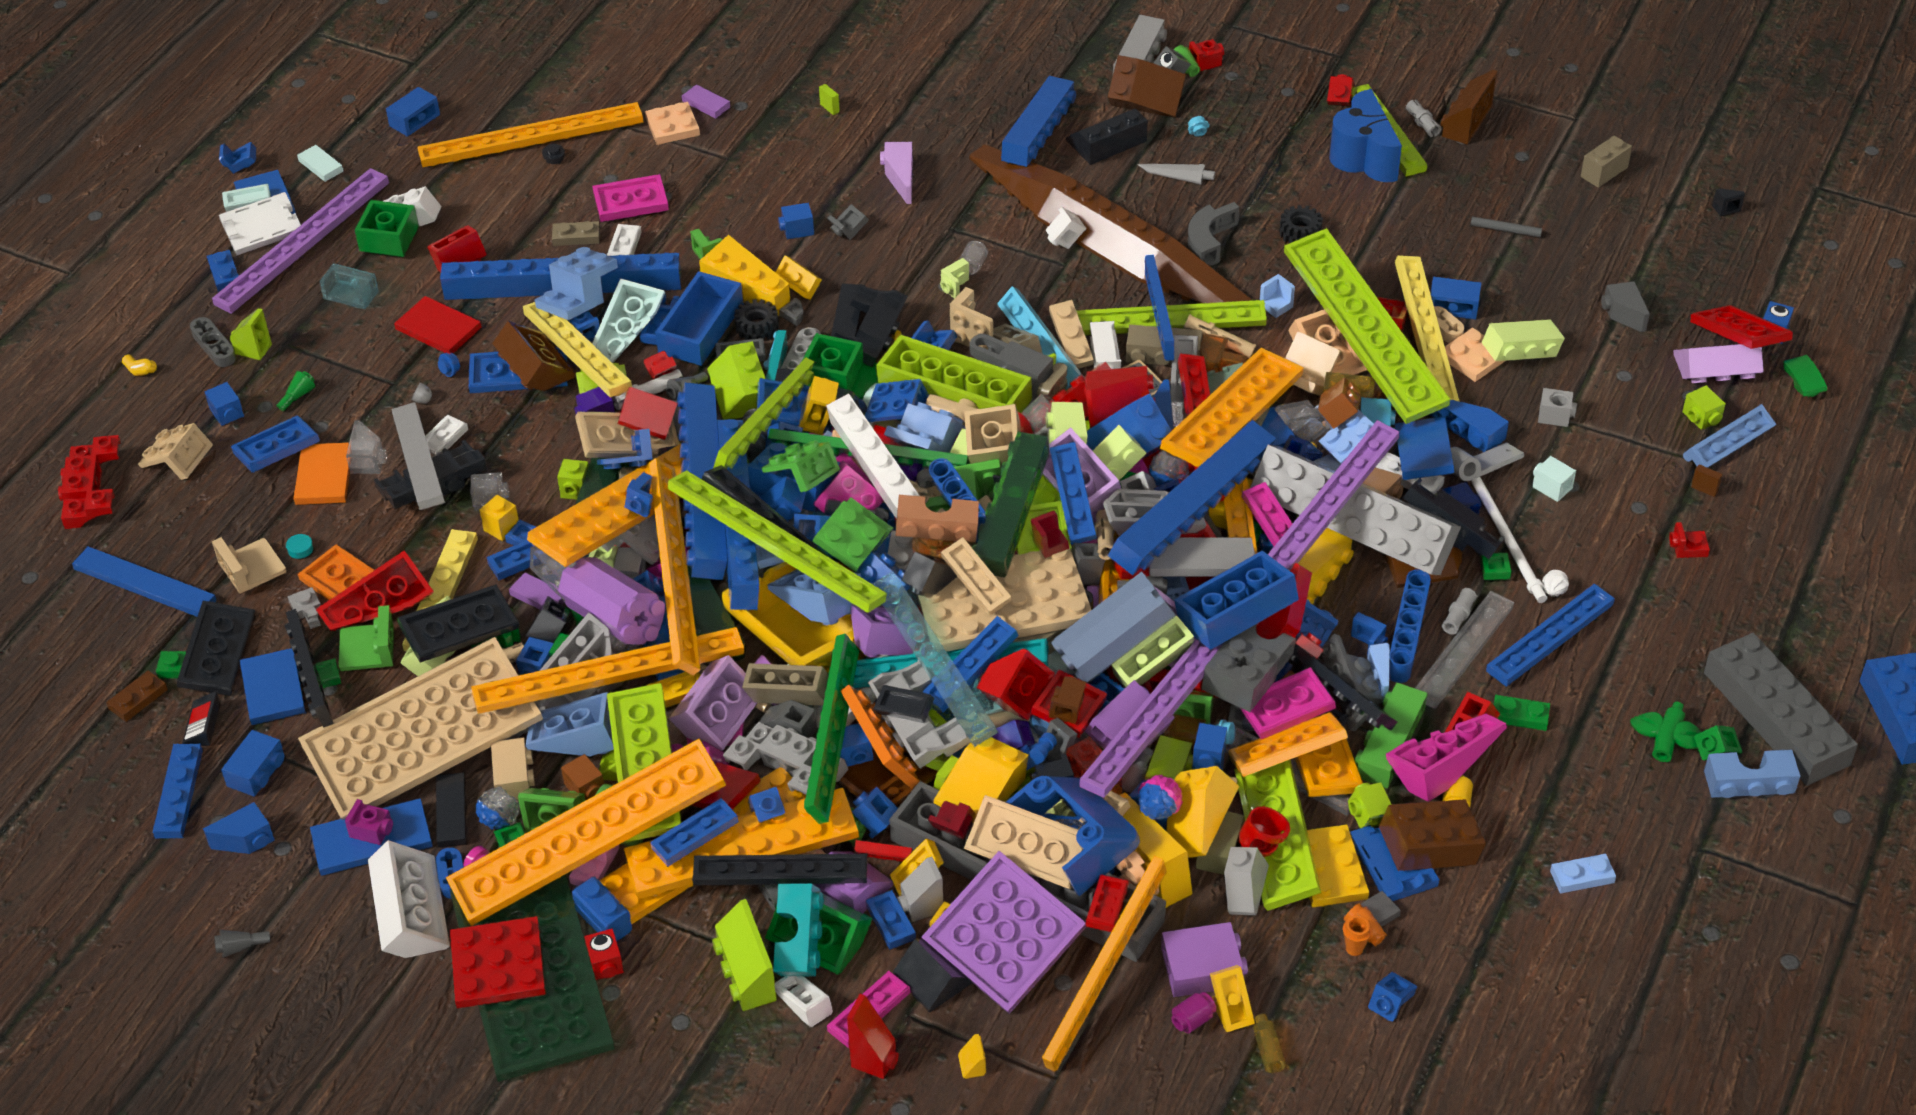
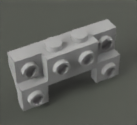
(921, 740)
(778, 749)

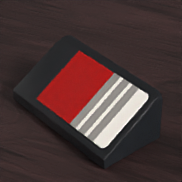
(202, 720)

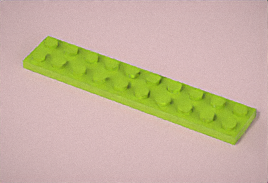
(1367, 326)

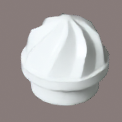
(1555, 583)

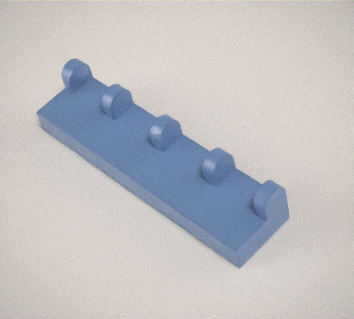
(1730, 437)

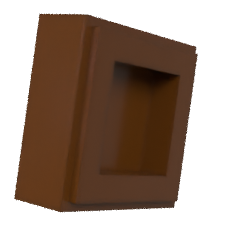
(1706, 480)

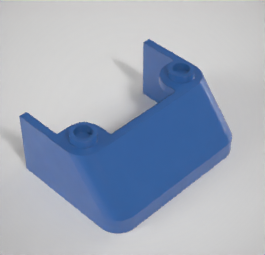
(1104, 837)

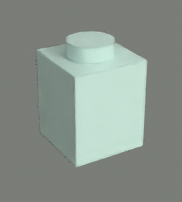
(1553, 478)

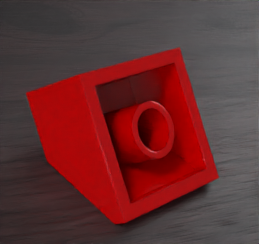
(1016, 682)

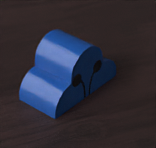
(1365, 140)

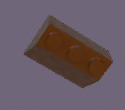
(1470, 108)
(532, 357)

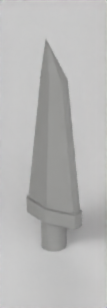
(1183, 172)

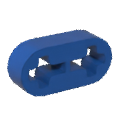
(442, 869)

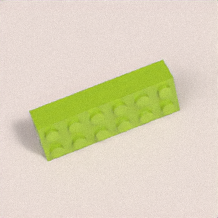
(954, 375)

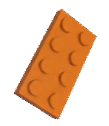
(881, 736)

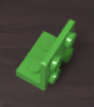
(808, 463)
(369, 644)

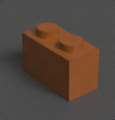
(1339, 402)

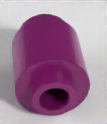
(1193, 1012)

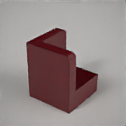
(1048, 534)
(953, 819)

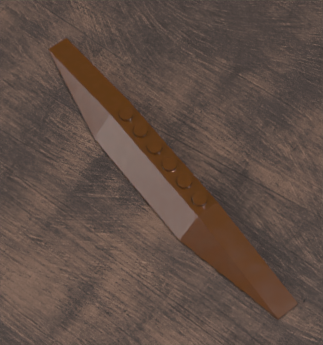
(1110, 229)

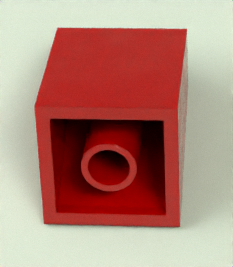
(1114, 389)

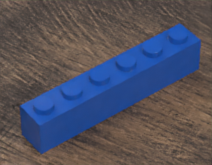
(1038, 121)

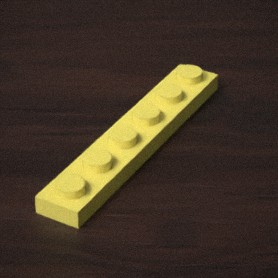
(449, 569)

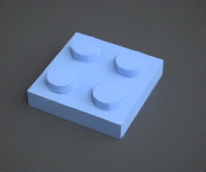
(1346, 436)

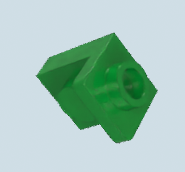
(1717, 740)

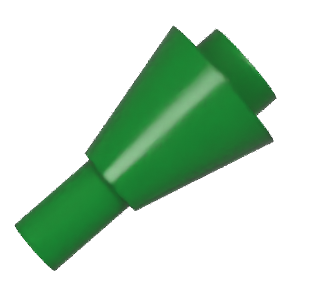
(299, 386)

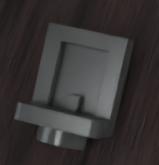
(848, 222)

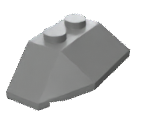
(1129, 505)
(586, 642)

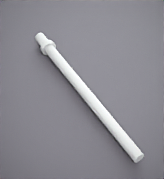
(1534, 585)

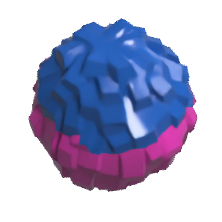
(1159, 797)

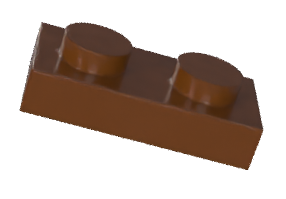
(136, 696)

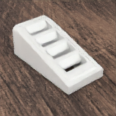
(812, 1011)

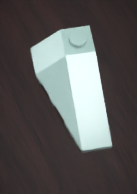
(626, 316)

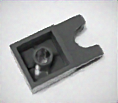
(1014, 358)
(1247, 667)

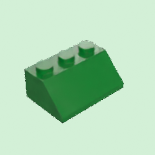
(841, 933)

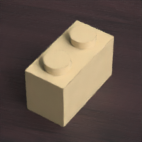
(511, 766)

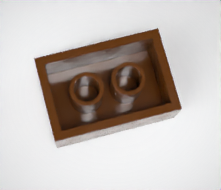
(1432, 835)

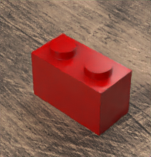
(459, 246)

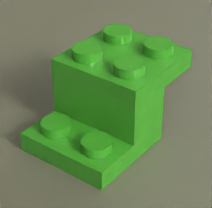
(977, 478)
(852, 534)

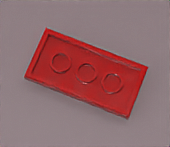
(1741, 326)

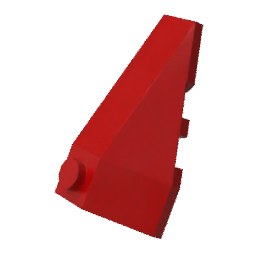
(392, 584)

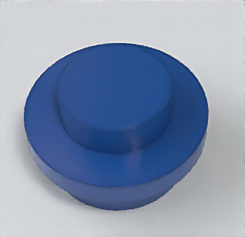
(448, 364)

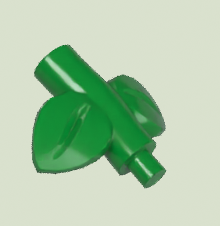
(1667, 731)

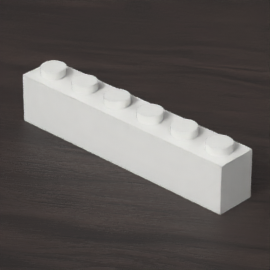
(869, 451)

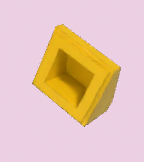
(973, 1058)

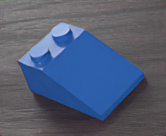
(1140, 419)

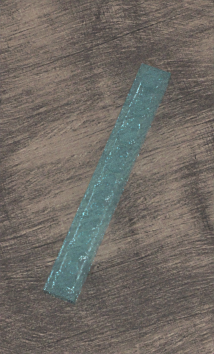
(935, 661)

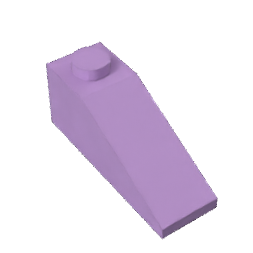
(898, 167)

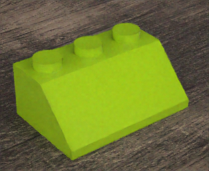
(736, 379)
(744, 958)

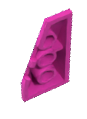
(1438, 762)

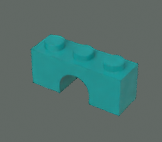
(800, 954)

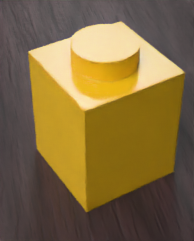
(498, 517)

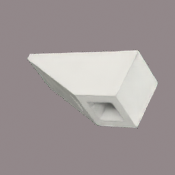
(425, 204)

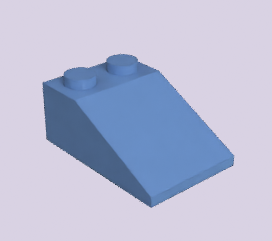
(810, 597)
(574, 728)

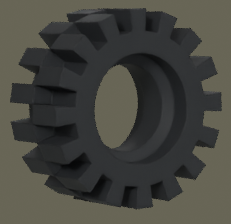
(1301, 216)
(756, 311)

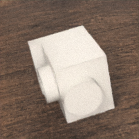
(1065, 229)

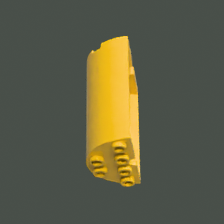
(787, 630)

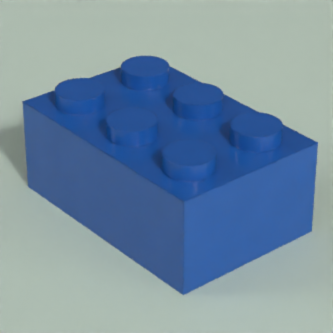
(762, 482)

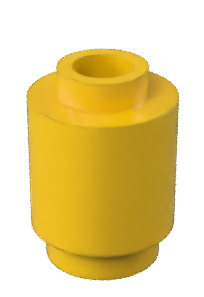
(1459, 790)

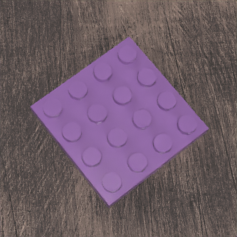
(1004, 931)

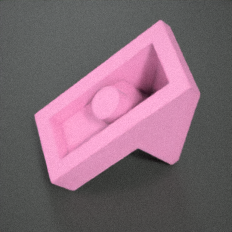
(594, 868)

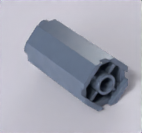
(1113, 628)

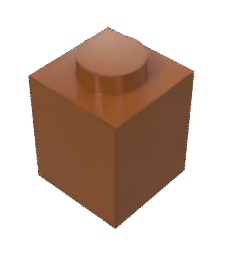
(582, 776)

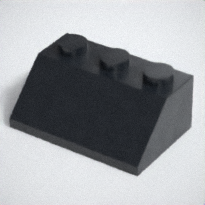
(1110, 136)

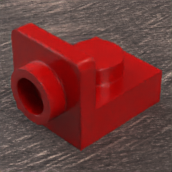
(659, 365)
(1688, 543)

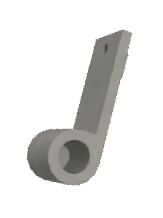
(1470, 467)

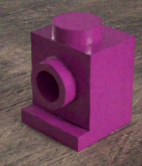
(368, 823)

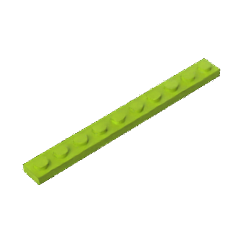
(777, 541)

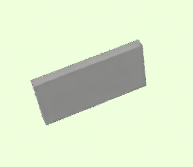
(1201, 557)

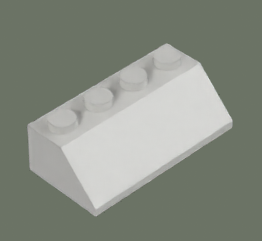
(407, 901)

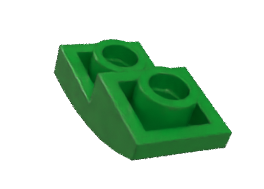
(1805, 376)

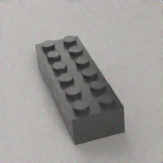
(1780, 707)

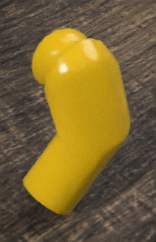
(139, 367)

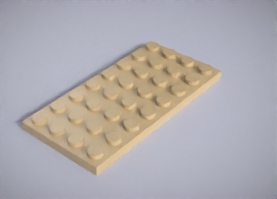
(414, 731)

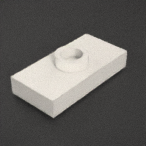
(625, 240)
(445, 434)

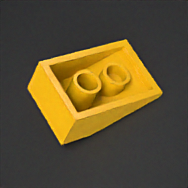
(984, 770)
(1205, 803)

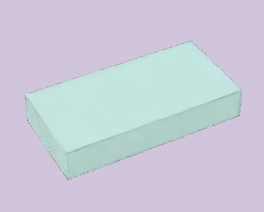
(320, 163)
(245, 196)

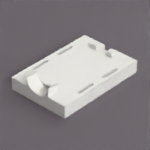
(259, 223)

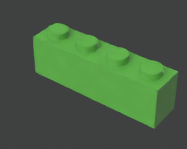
(1406, 707)

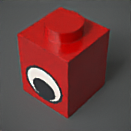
(604, 954)

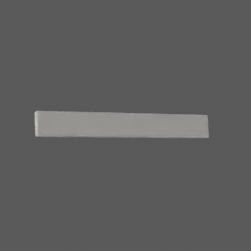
(417, 456)

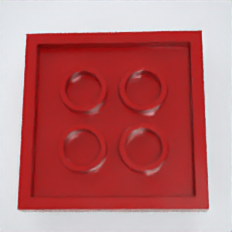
(497, 962)

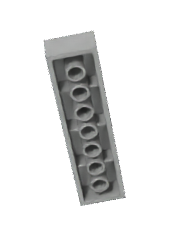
(1368, 515)

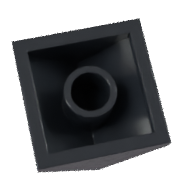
(929, 975)

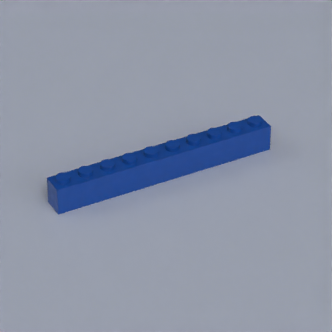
(533, 276)
(699, 449)
(1191, 499)
(741, 552)

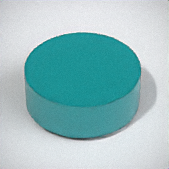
(299, 546)

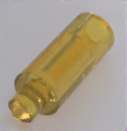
(1268, 1044)

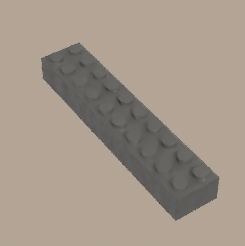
(911, 827)

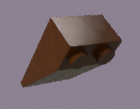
(1145, 87)

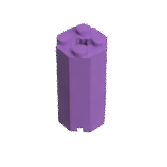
(614, 599)

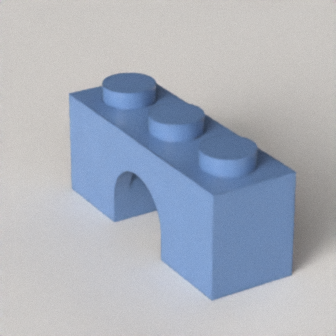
(1729, 778)

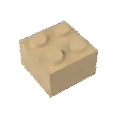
(991, 432)

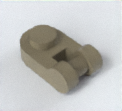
(1056, 381)

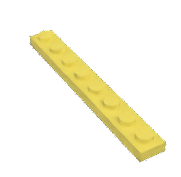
(1425, 322)
(579, 350)

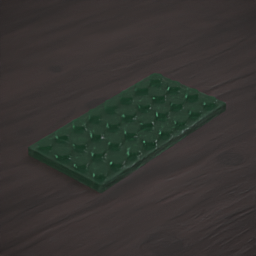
(566, 1021)

